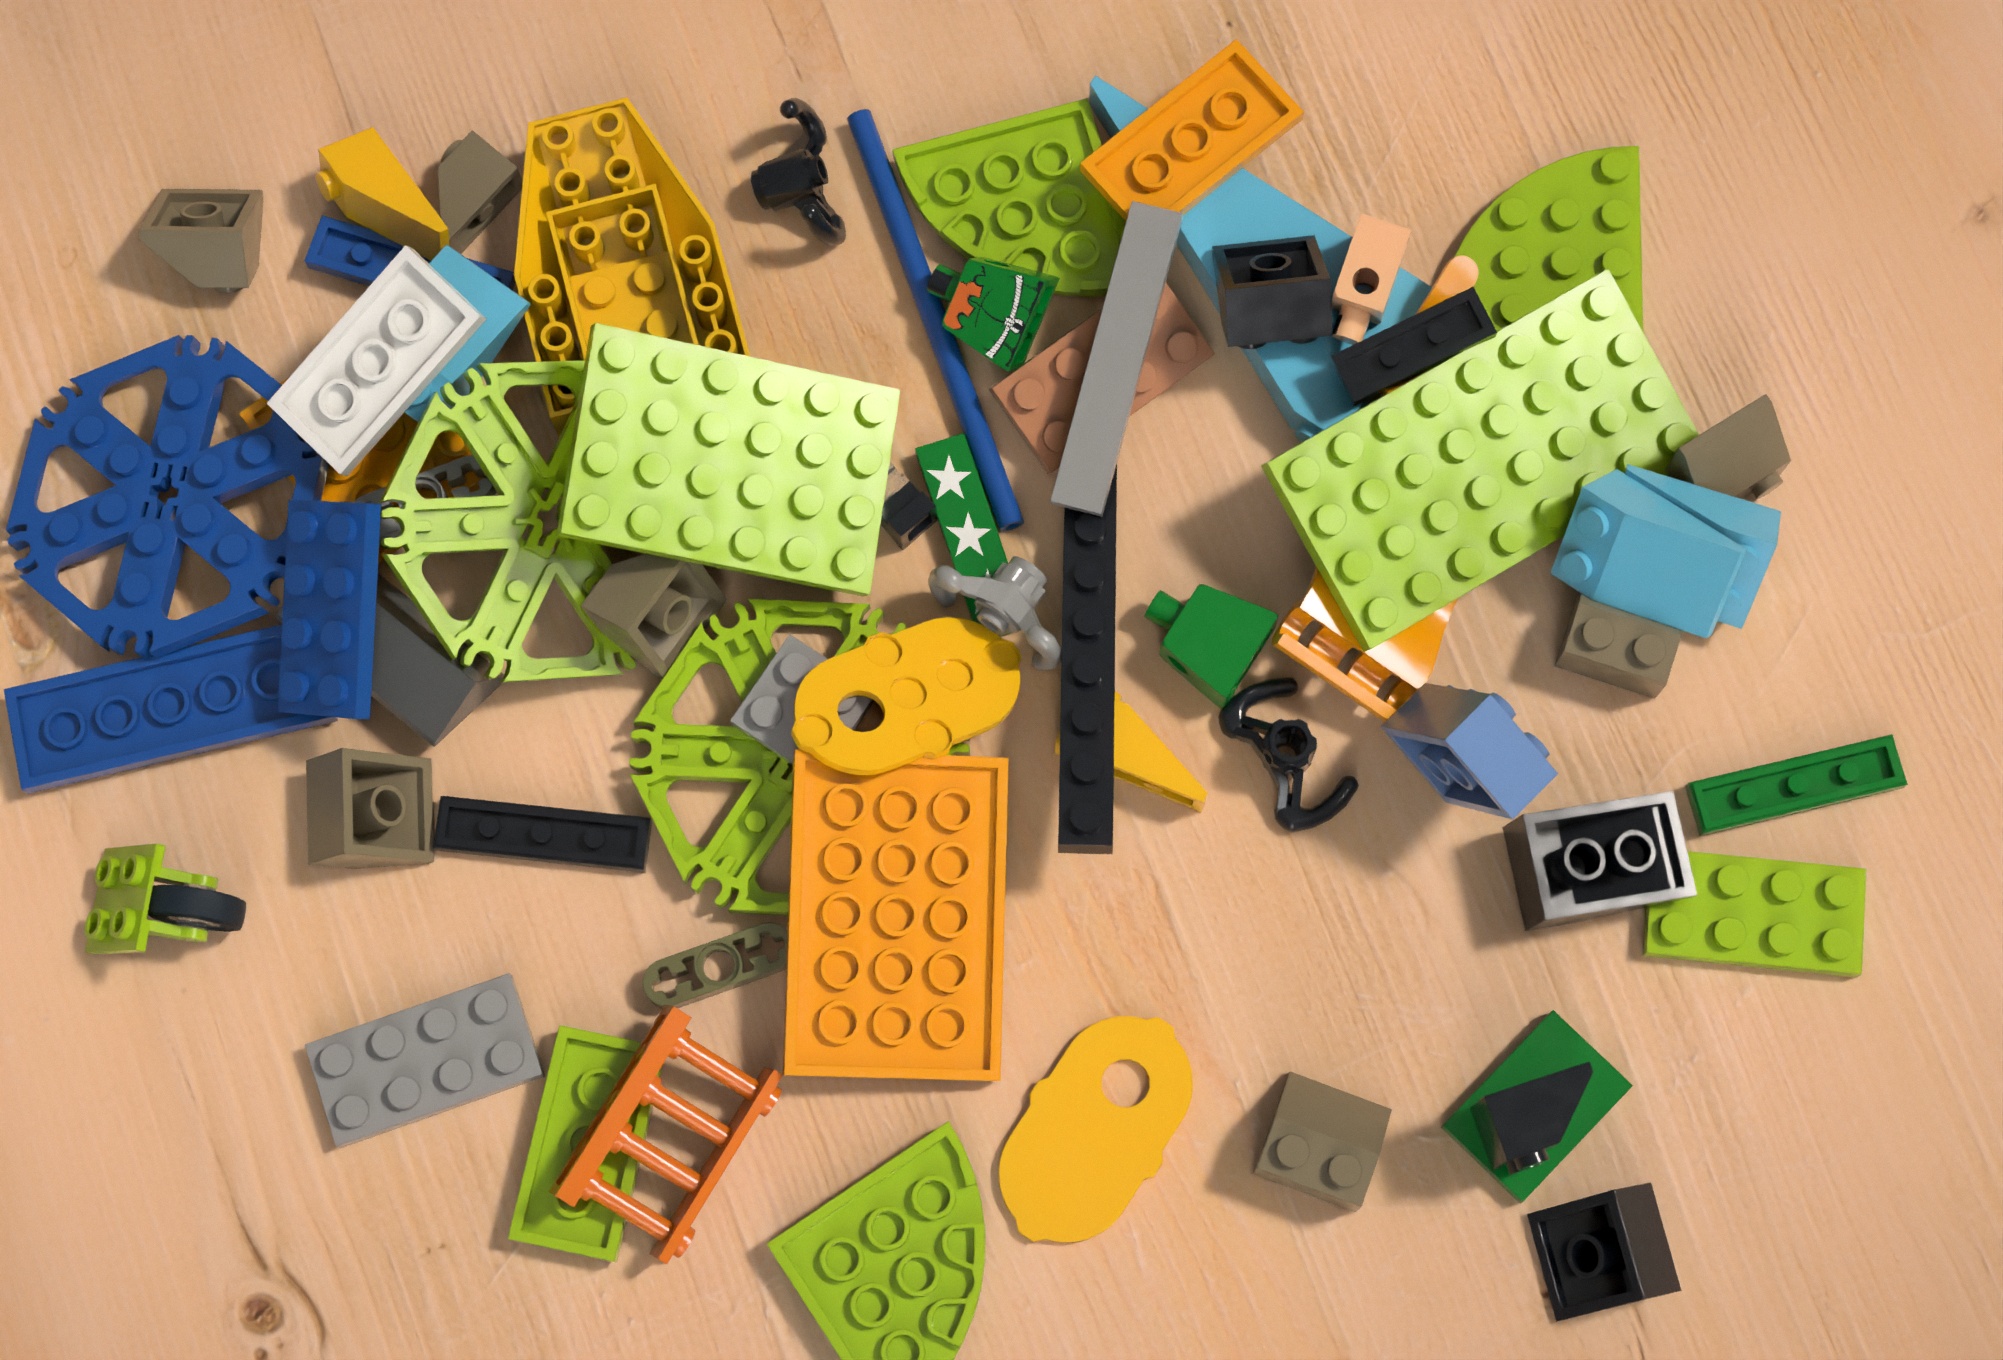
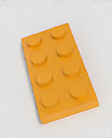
(1194, 136)

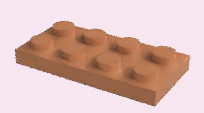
(1046, 388)

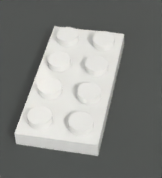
(376, 361)

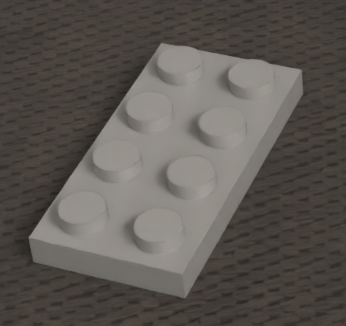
(424, 1060)

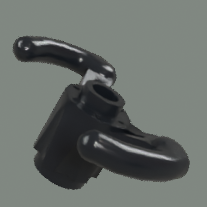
(800, 176)
(1282, 767)

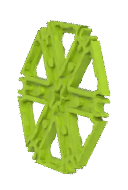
(498, 524)
(731, 755)

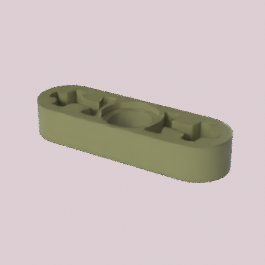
(685, 990)

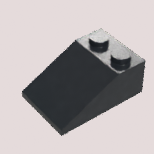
(1598, 859)

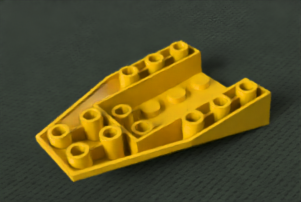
(614, 243)

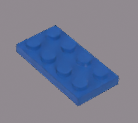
(329, 608)

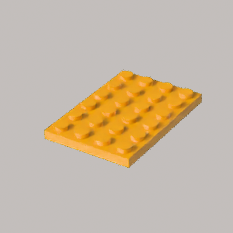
(896, 920)

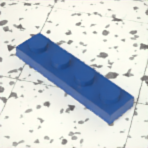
(363, 254)

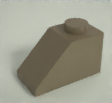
(474, 188)

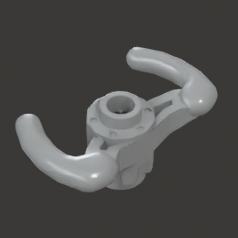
(1004, 603)

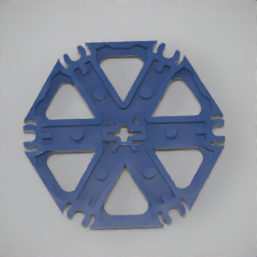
(134, 514)

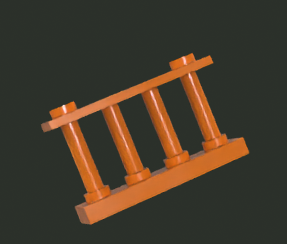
(613, 1133)

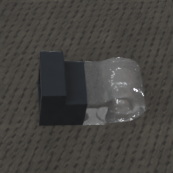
(905, 509)

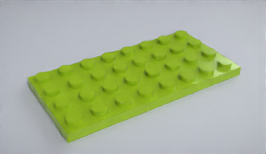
(1478, 459)

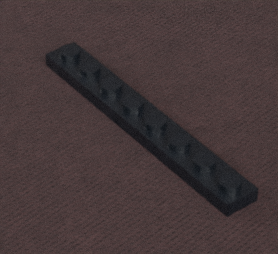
(1088, 680)

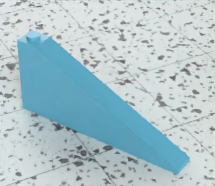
(1251, 211)

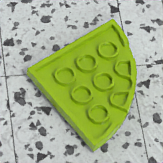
(1020, 195)
(1559, 233)
(895, 1256)

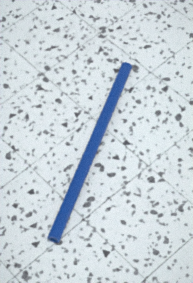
(932, 313)

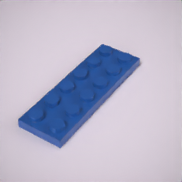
(150, 710)

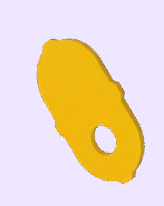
(933, 687)
(1076, 1152)

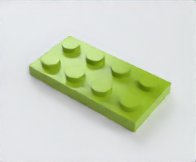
(1764, 916)
(576, 1086)

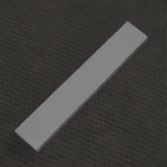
(1116, 358)

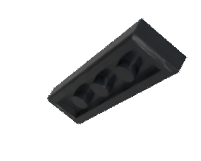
(542, 834)

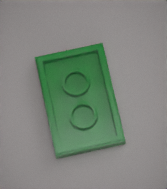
(1544, 1051)

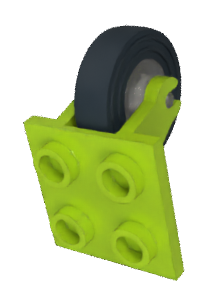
(128, 895)

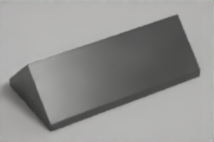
(415, 672)

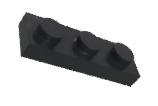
(1413, 346)

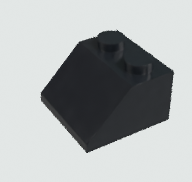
(1273, 291)
(1529, 1118)
(1603, 1251)

